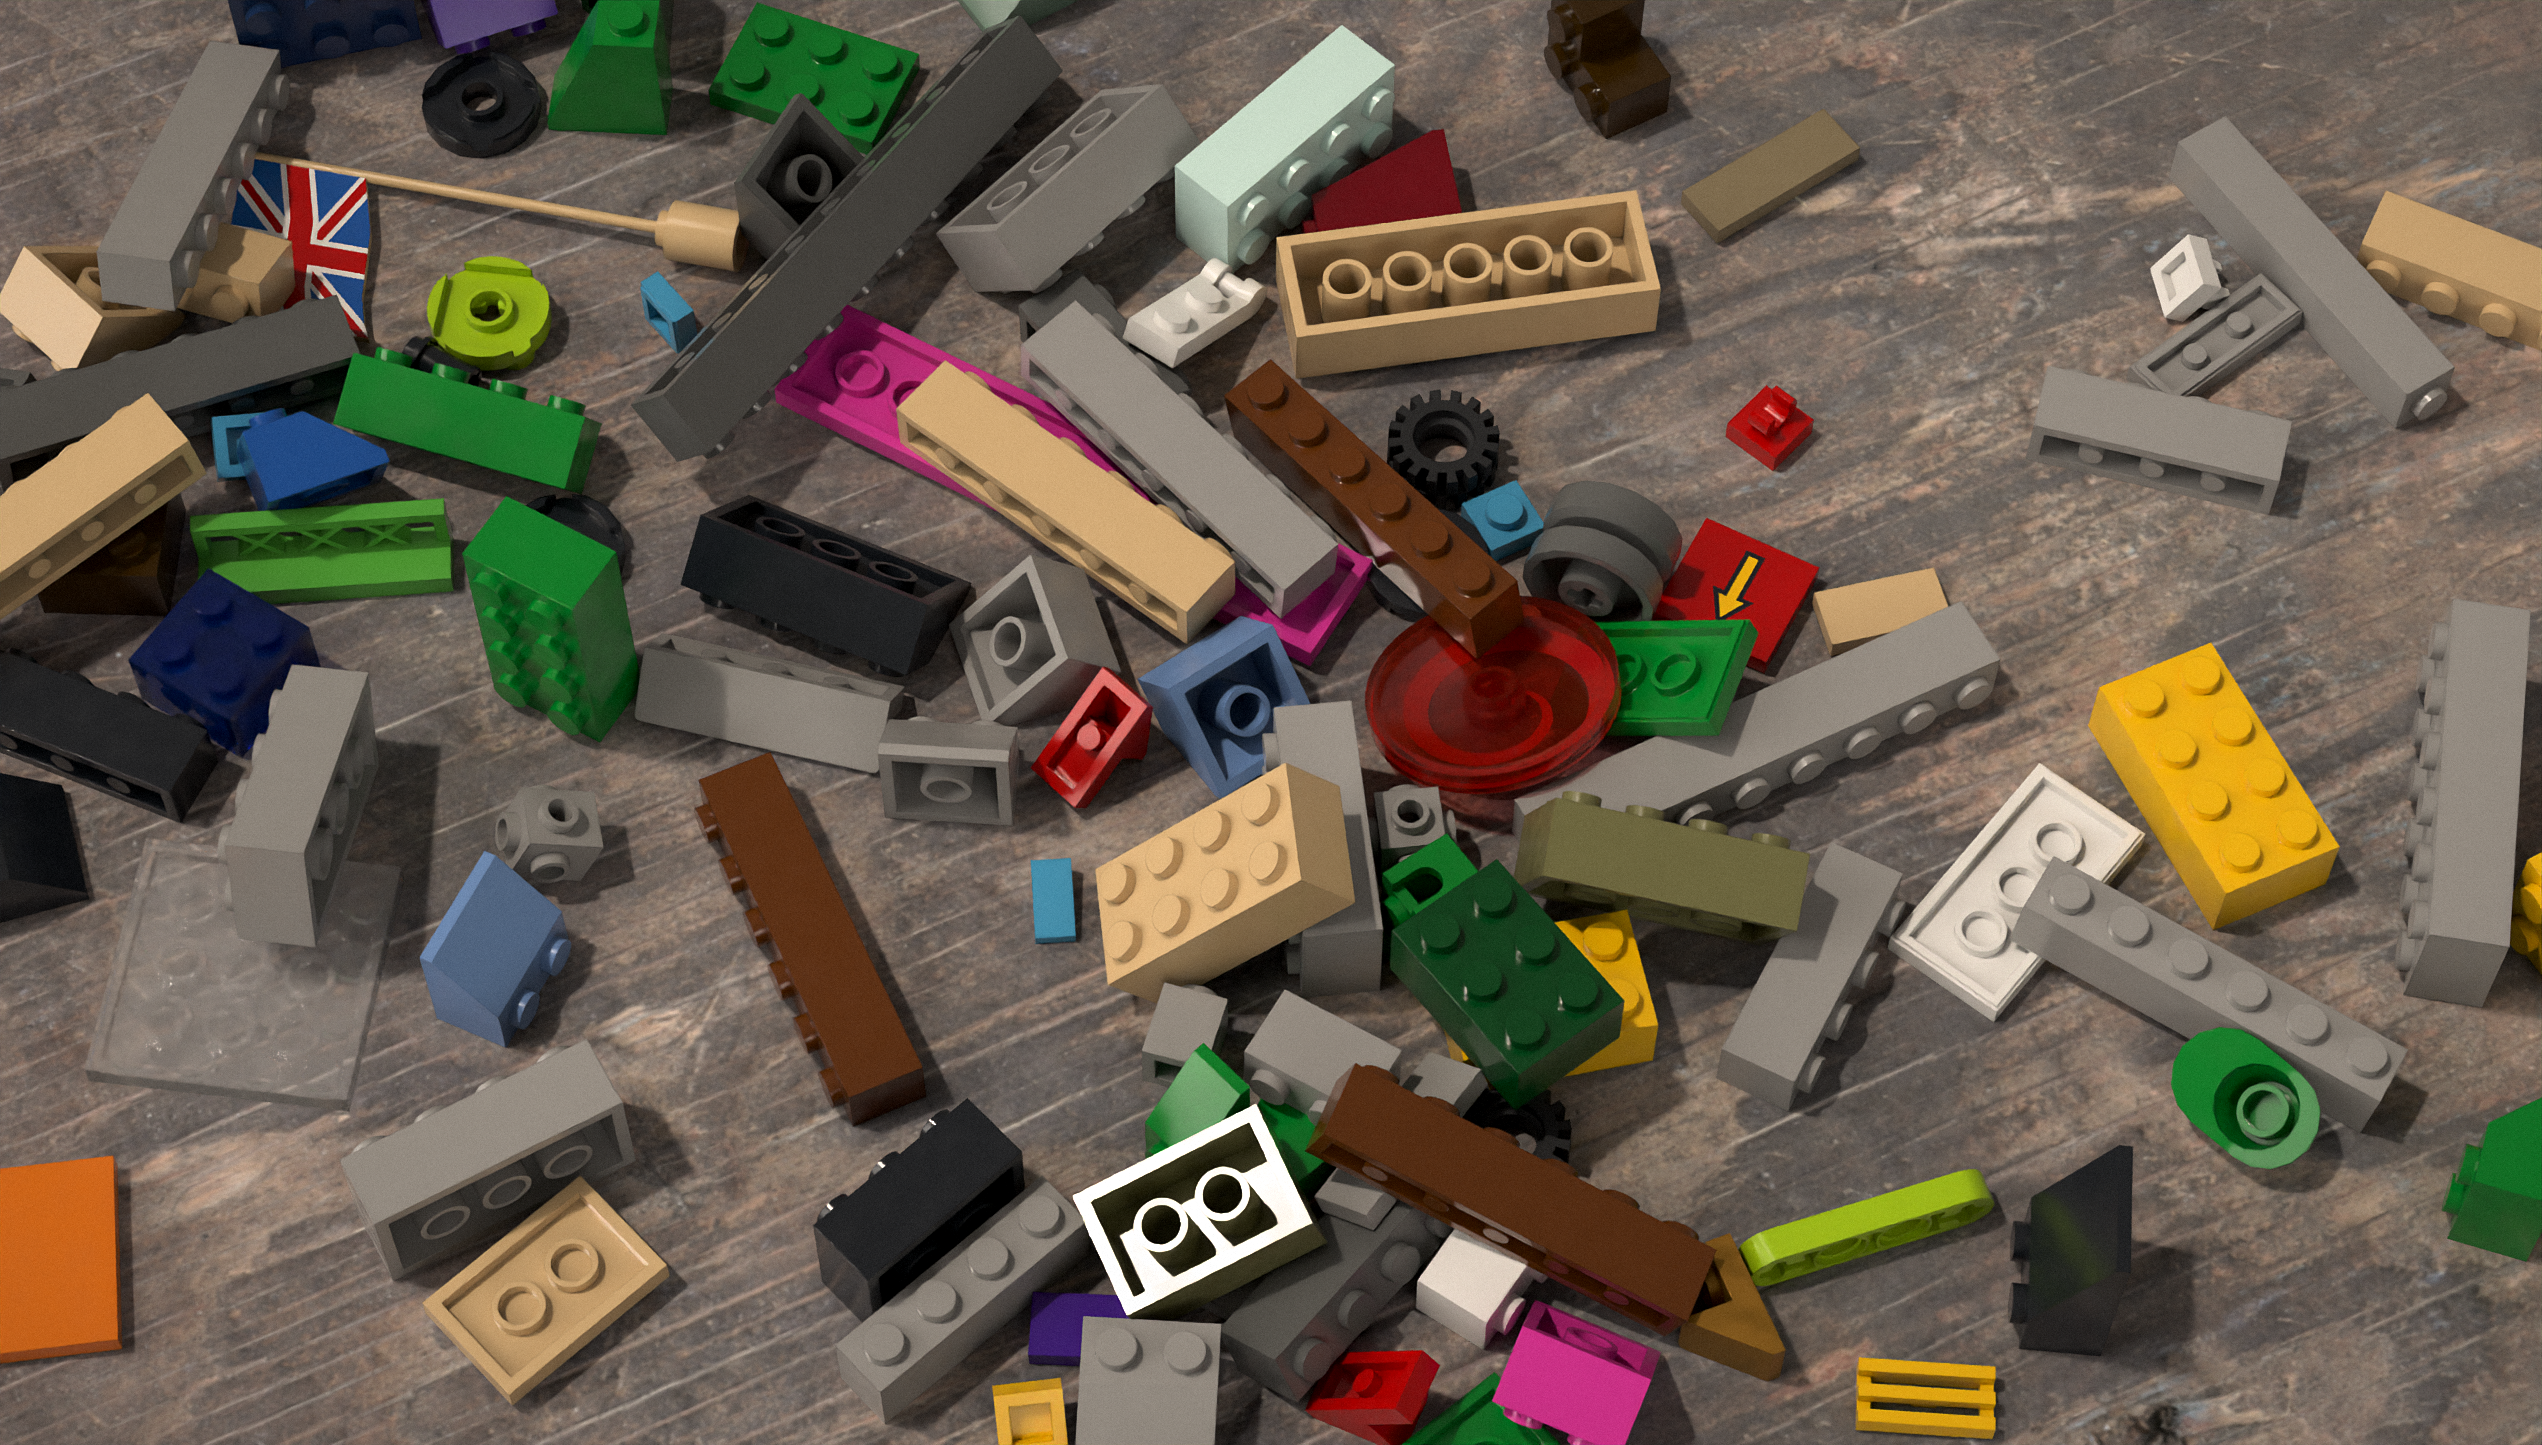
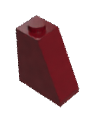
(1397, 187)

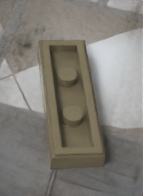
(1770, 175)

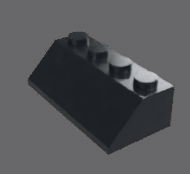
(822, 585)

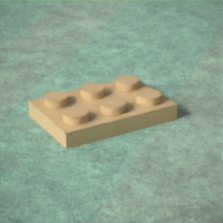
(546, 1290)

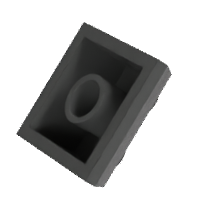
(791, 175)

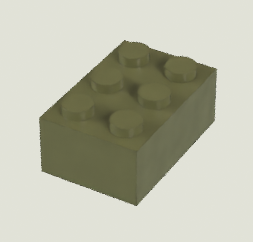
(1200, 1218)

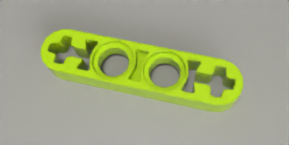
(1866, 1227)

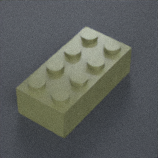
(1662, 869)

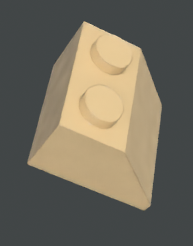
(59, 307)

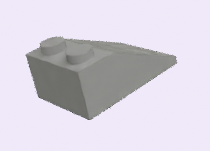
(1147, 1382)

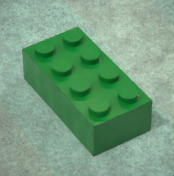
(553, 619)

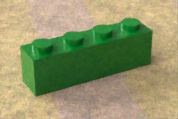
(467, 421)

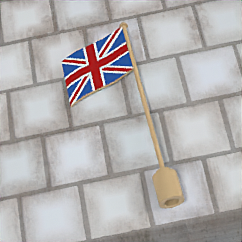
(330, 229)

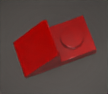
(1097, 733)
(1375, 1394)

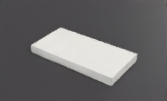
(1968, 916)

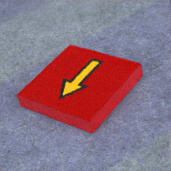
(1739, 579)

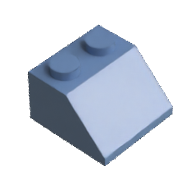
(1222, 700)
(494, 953)

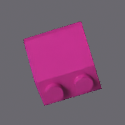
(1575, 1378)

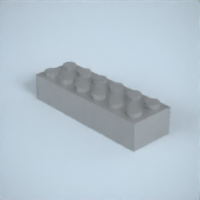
(2464, 803)

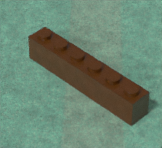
(1375, 509)
(811, 940)
(1511, 1198)

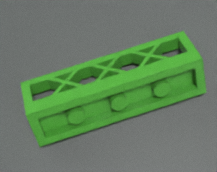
(326, 559)

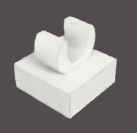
(2188, 279)

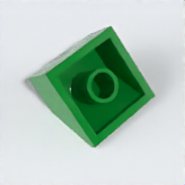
(2500, 1186)

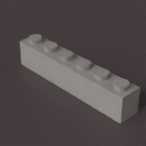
(192, 176)
(1179, 456)
(2202, 987)

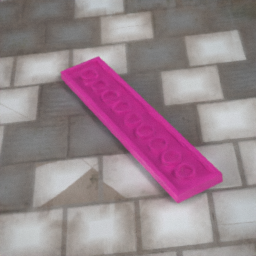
(870, 368)

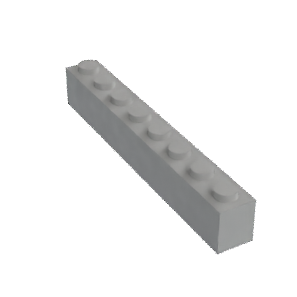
(1796, 725)

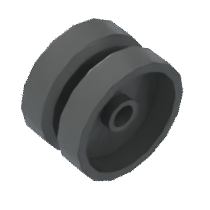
(1603, 552)

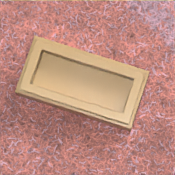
(1875, 608)

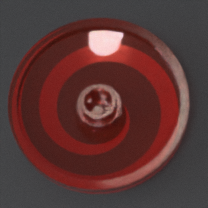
(1500, 718)

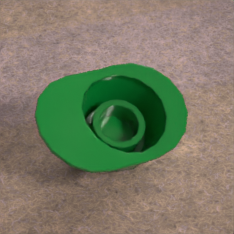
(2245, 1097)

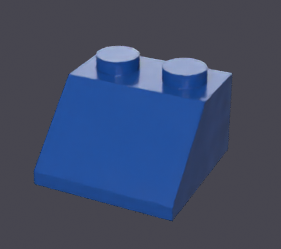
(305, 460)

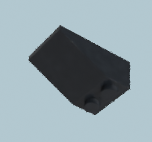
(2074, 1257)

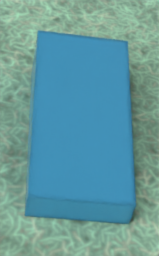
(1053, 901)

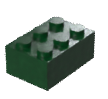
(1506, 984)

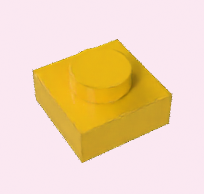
(1030, 1413)

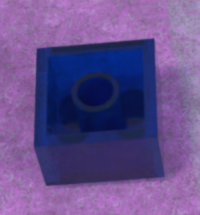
(221, 660)

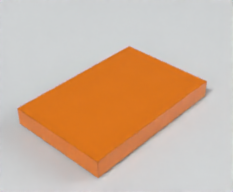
(59, 1259)

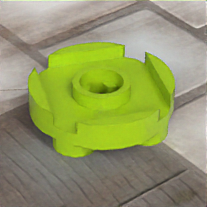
(498, 343)

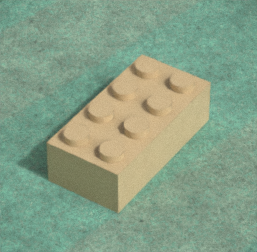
(1225, 883)

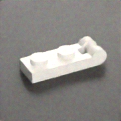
(1195, 314)

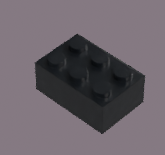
(916, 1207)

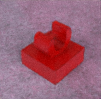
(1770, 427)

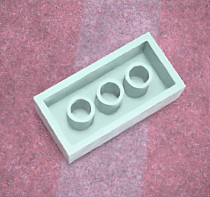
(1284, 148)

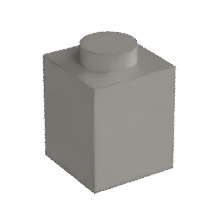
(1180, 1025)

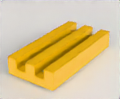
(1928, 1374)

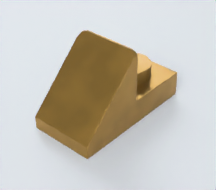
(1737, 1324)

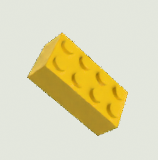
(2212, 786)

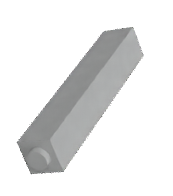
(2306, 262)

